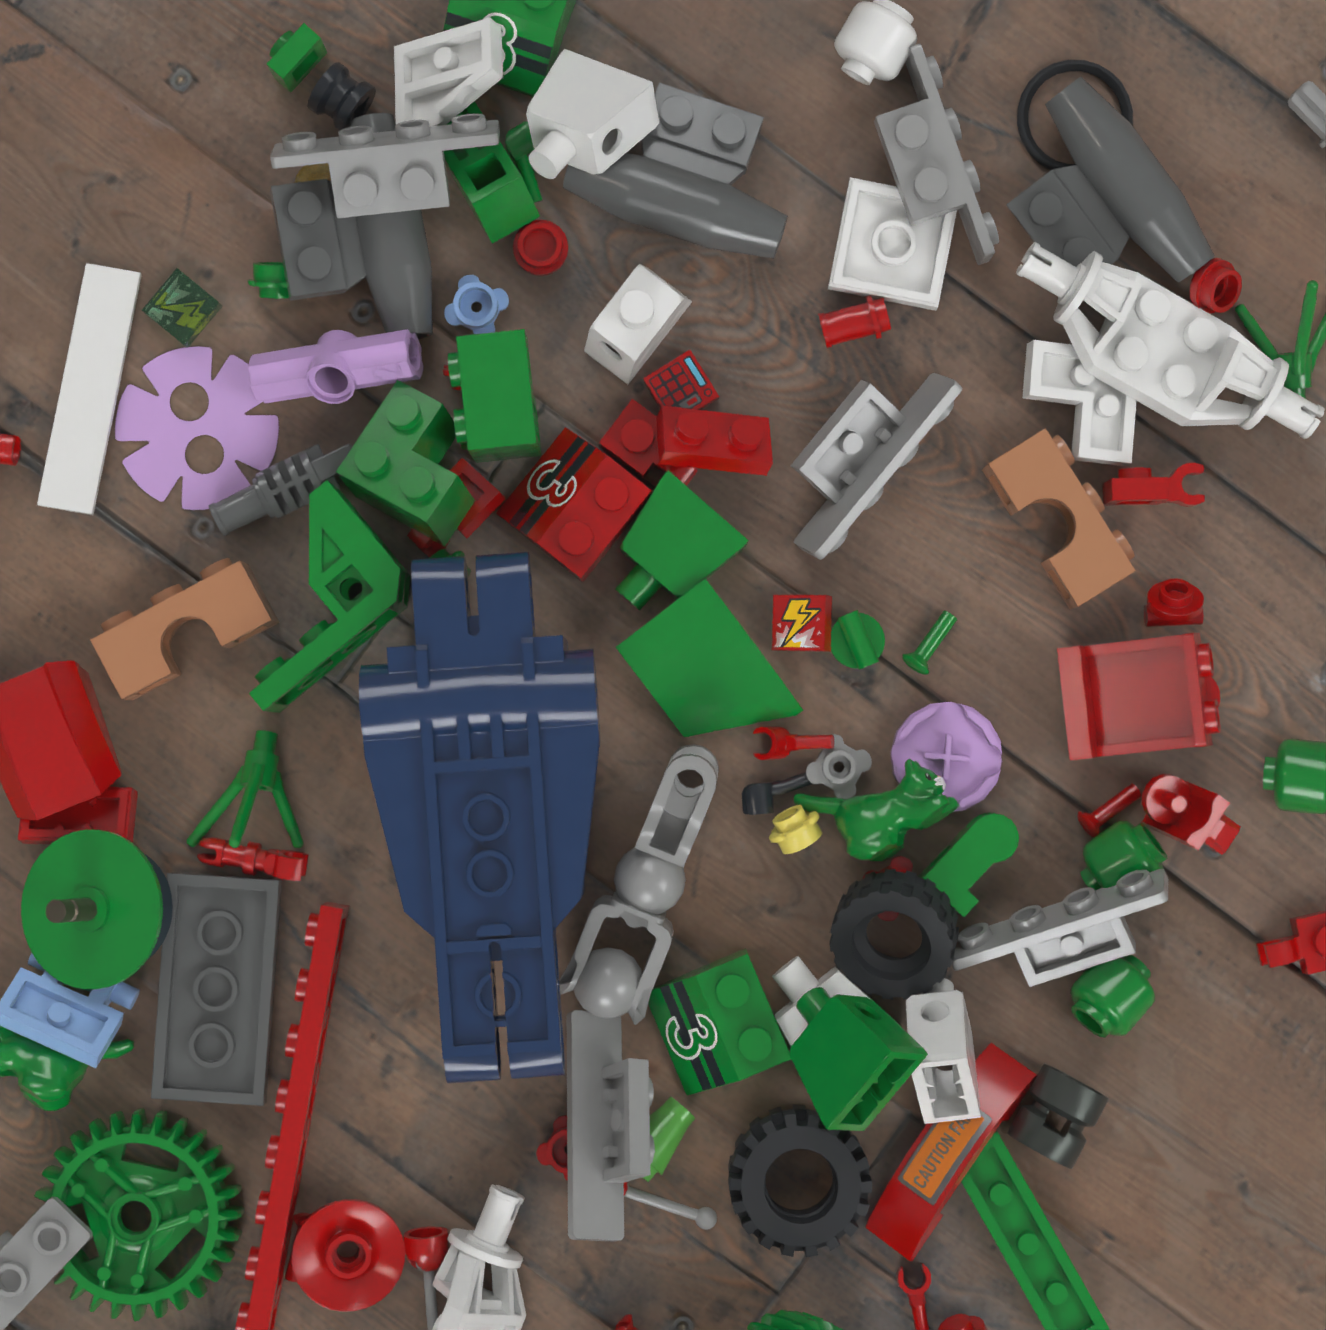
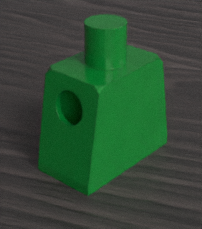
(675, 543)
(851, 1057)

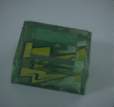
(182, 307)

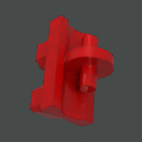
(1188, 813)

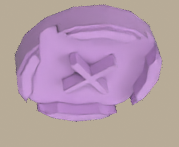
(954, 745)

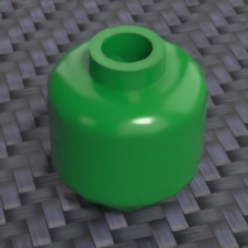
(1298, 776)
(1119, 852)
(1112, 996)

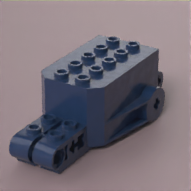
(486, 802)

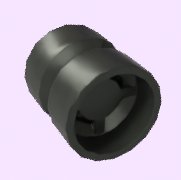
(1066, 1097)

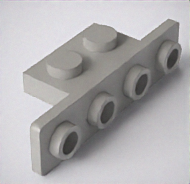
(927, 160)
(387, 168)
(860, 453)
(1068, 935)
(605, 1125)
(37, 1255)

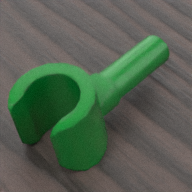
(519, 145)

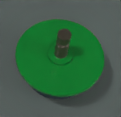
(95, 909)

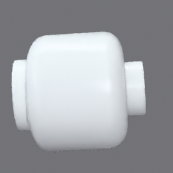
(875, 40)

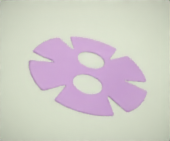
(150, 419)

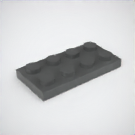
(217, 990)

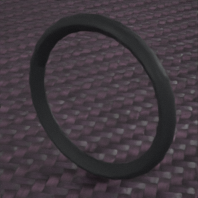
(1045, 74)

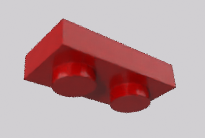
(714, 440)

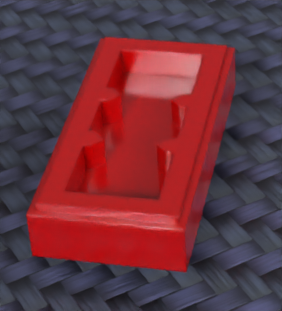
(110, 812)

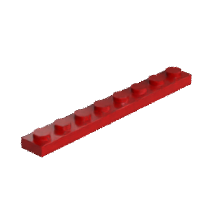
(296, 1102)

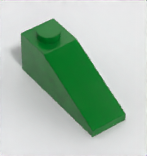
(491, 186)

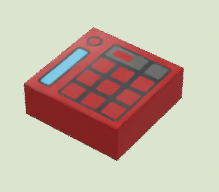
(681, 384)

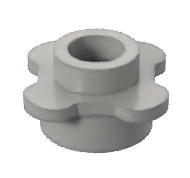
(840, 782)

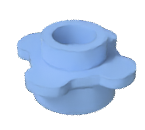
(473, 291)

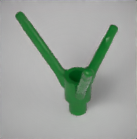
(1304, 357)
(256, 774)

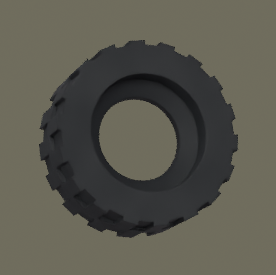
(884, 973)

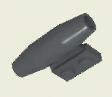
(687, 178)
(1109, 193)
(333, 254)

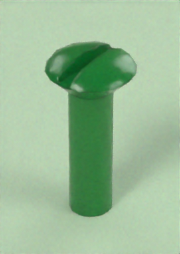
(918, 659)

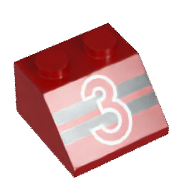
(575, 503)

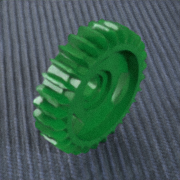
(177, 1200)

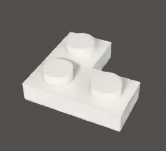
(1102, 414)

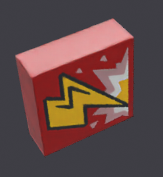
(802, 623)

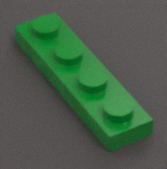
(1029, 1242)

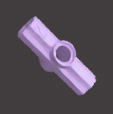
(335, 366)

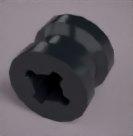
(340, 96)

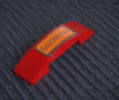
(945, 1154)

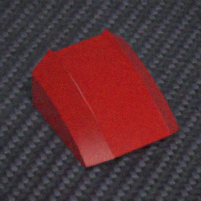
(53, 741)

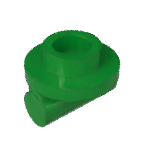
(857, 640)

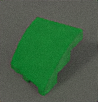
(706, 667)

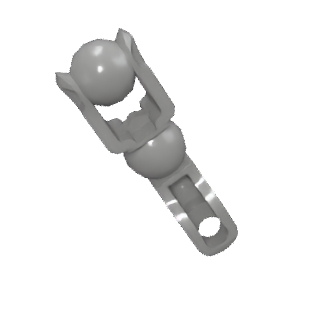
(646, 885)

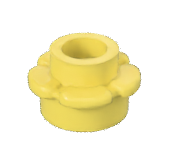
(795, 829)

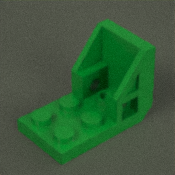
(340, 555)

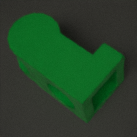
(969, 854)

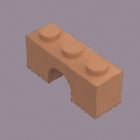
(1042, 474)
(139, 646)

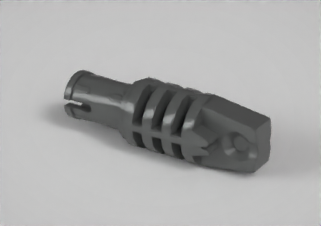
(279, 488)

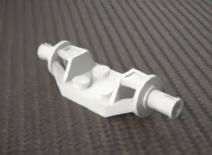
(1166, 347)
(462, 1270)

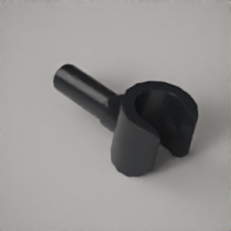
(758, 797)

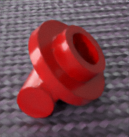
(1173, 604)

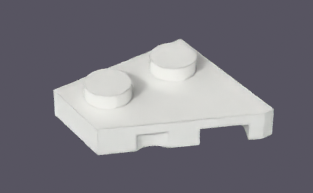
(446, 71)

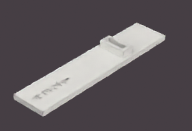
(89, 389)

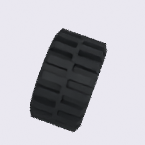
(808, 1227)

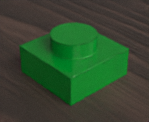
(295, 56)

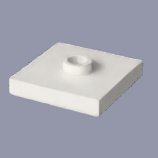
(886, 255)

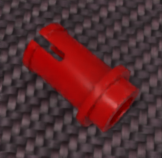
(855, 322)

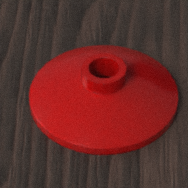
(351, 1281)

